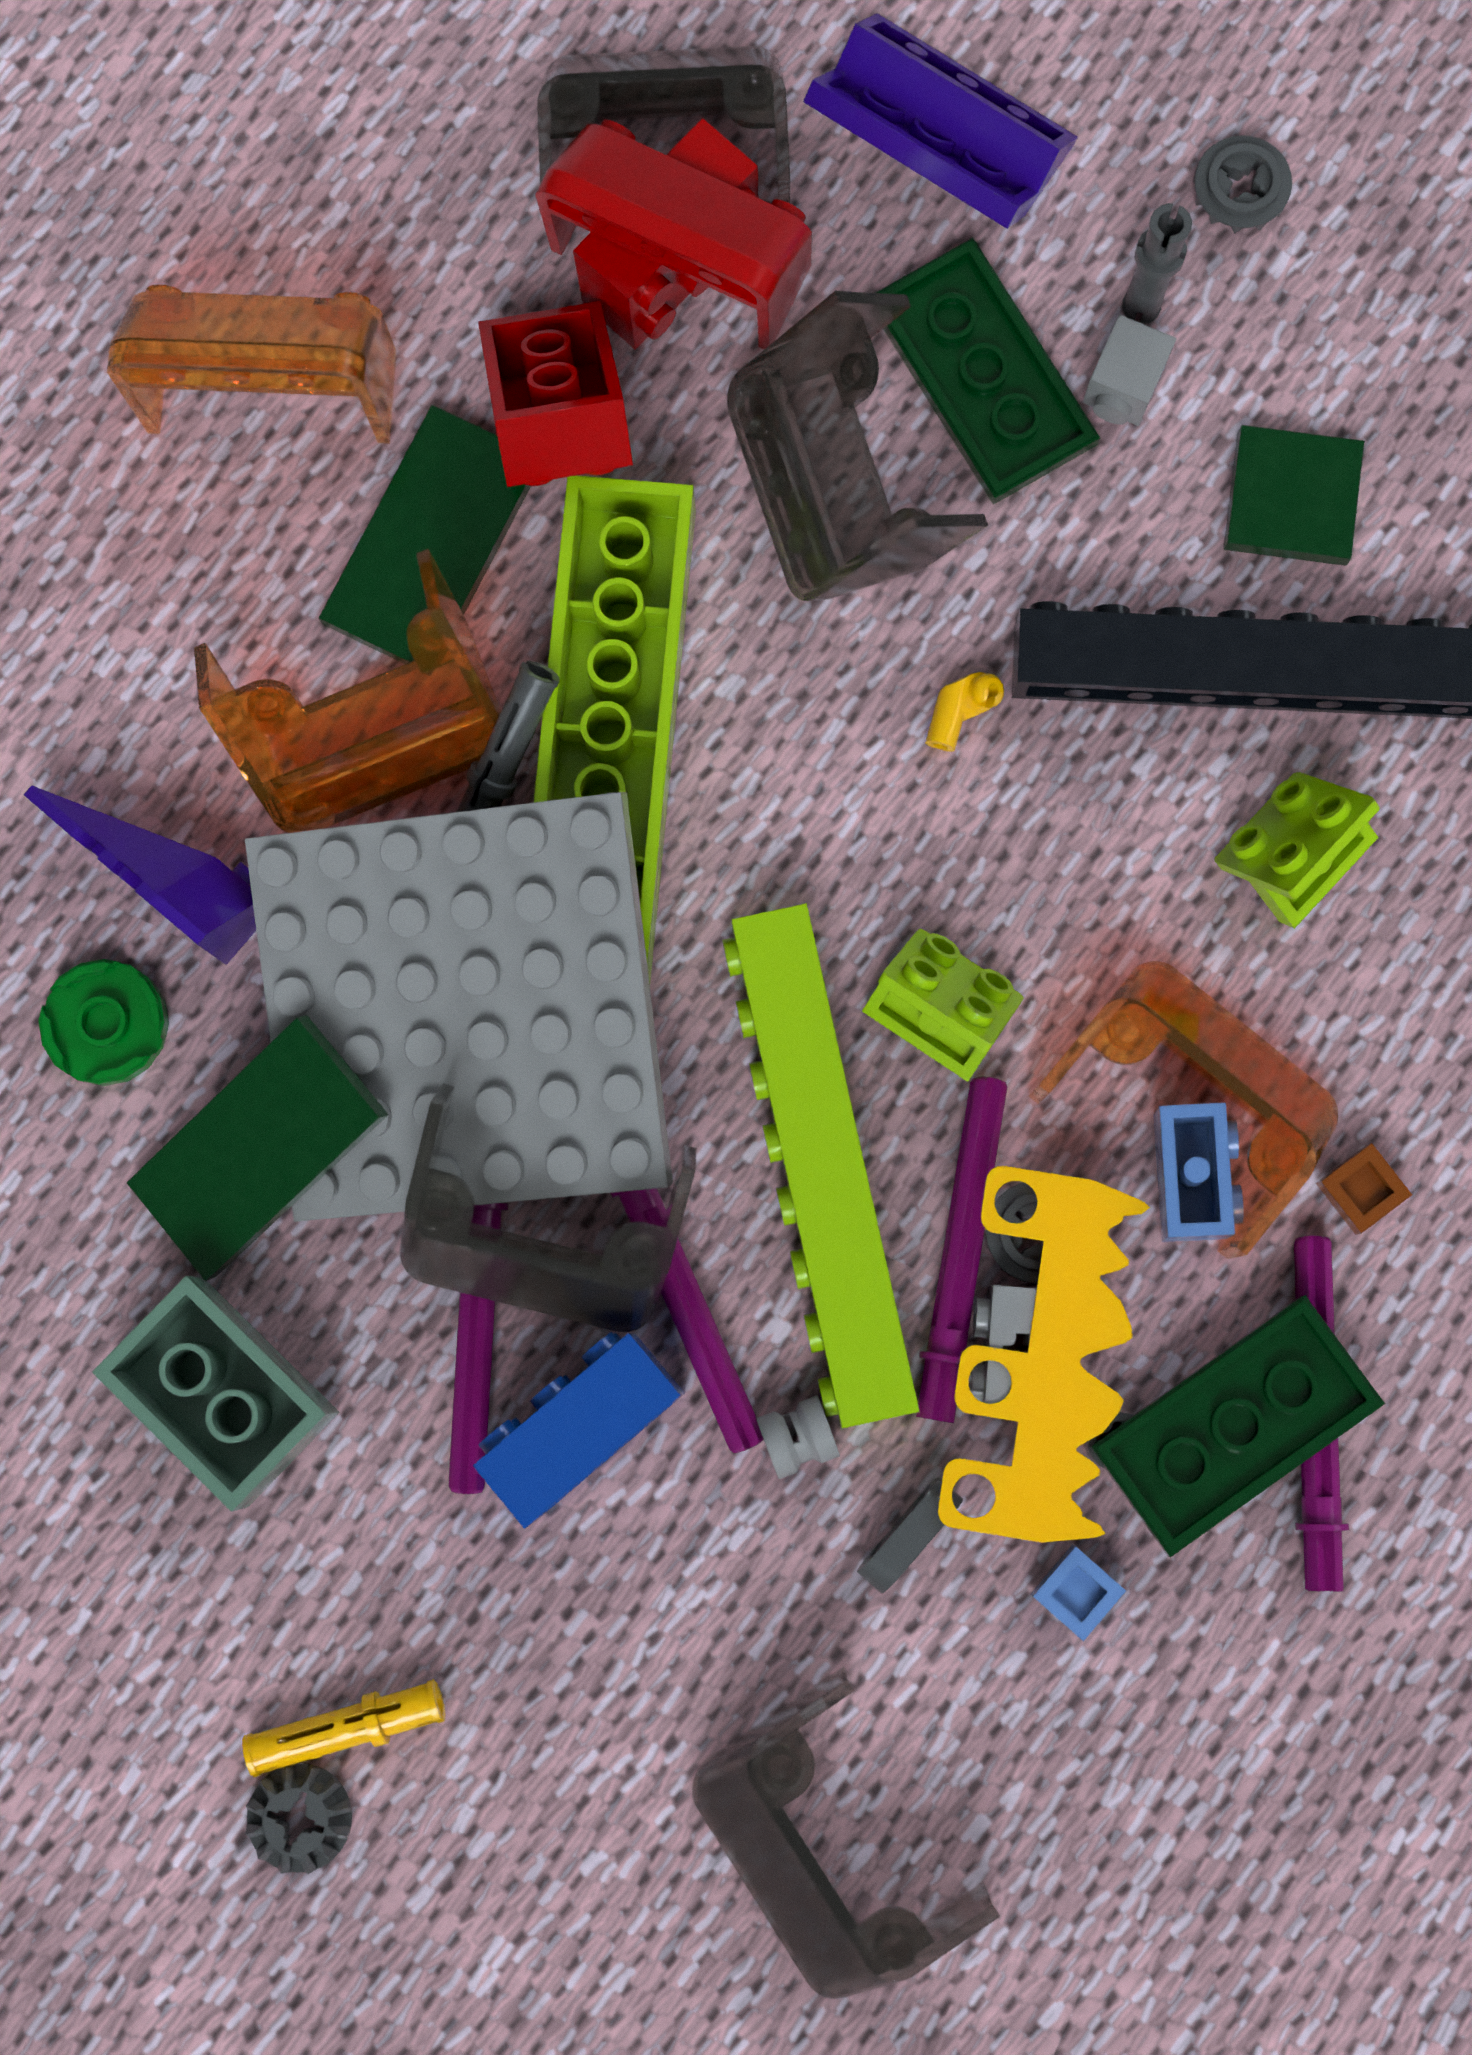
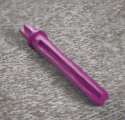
(961, 1249)
(699, 1332)
(472, 1376)
(1320, 1473)

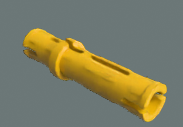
(344, 1728)

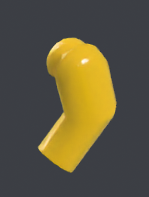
(960, 702)

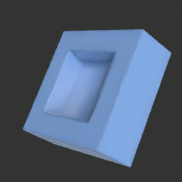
(1078, 1592)

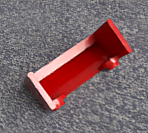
(678, 220)

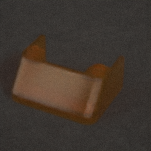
(253, 347)
(364, 741)
(1296, 1112)

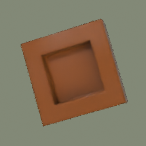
(1364, 1189)

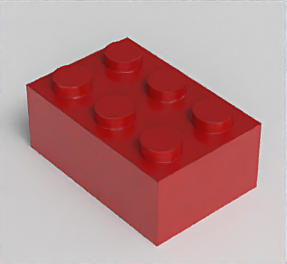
(635, 291)
(555, 394)

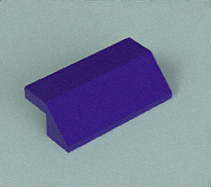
(941, 120)

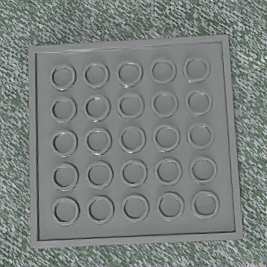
(482, 961)

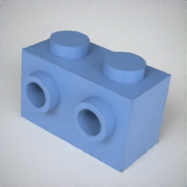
(1195, 1172)

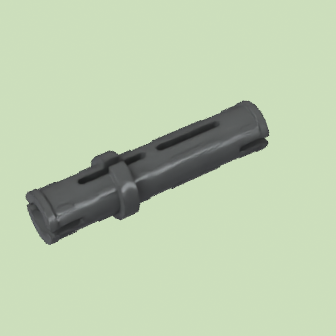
(1158, 258)
(493, 775)

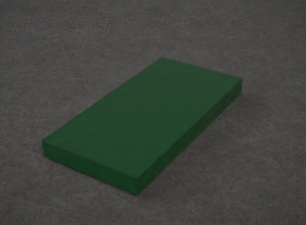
(986, 373)
(441, 499)
(257, 1147)
(1236, 1425)

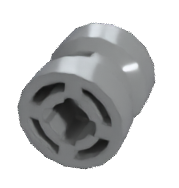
(813, 1433)

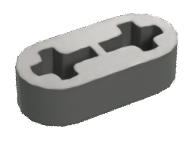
(905, 1539)

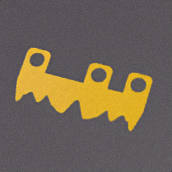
(1050, 1391)

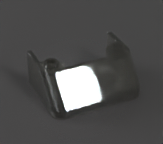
(665, 84)
(813, 460)
(597, 1290)
(743, 1802)

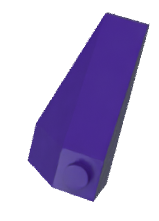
(177, 880)

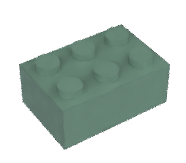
(215, 1392)

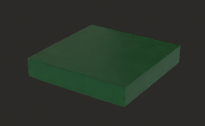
(1294, 495)

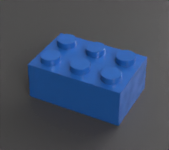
(576, 1426)

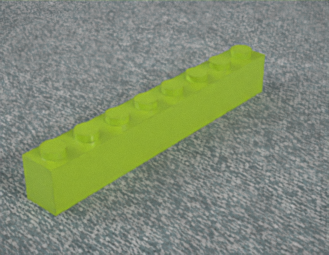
(823, 1168)

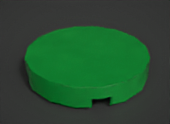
(125, 1033)

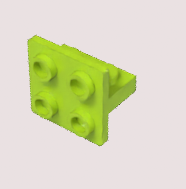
(1300, 844)
(943, 1002)

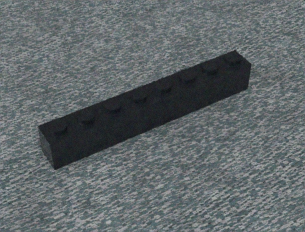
(1242, 661)

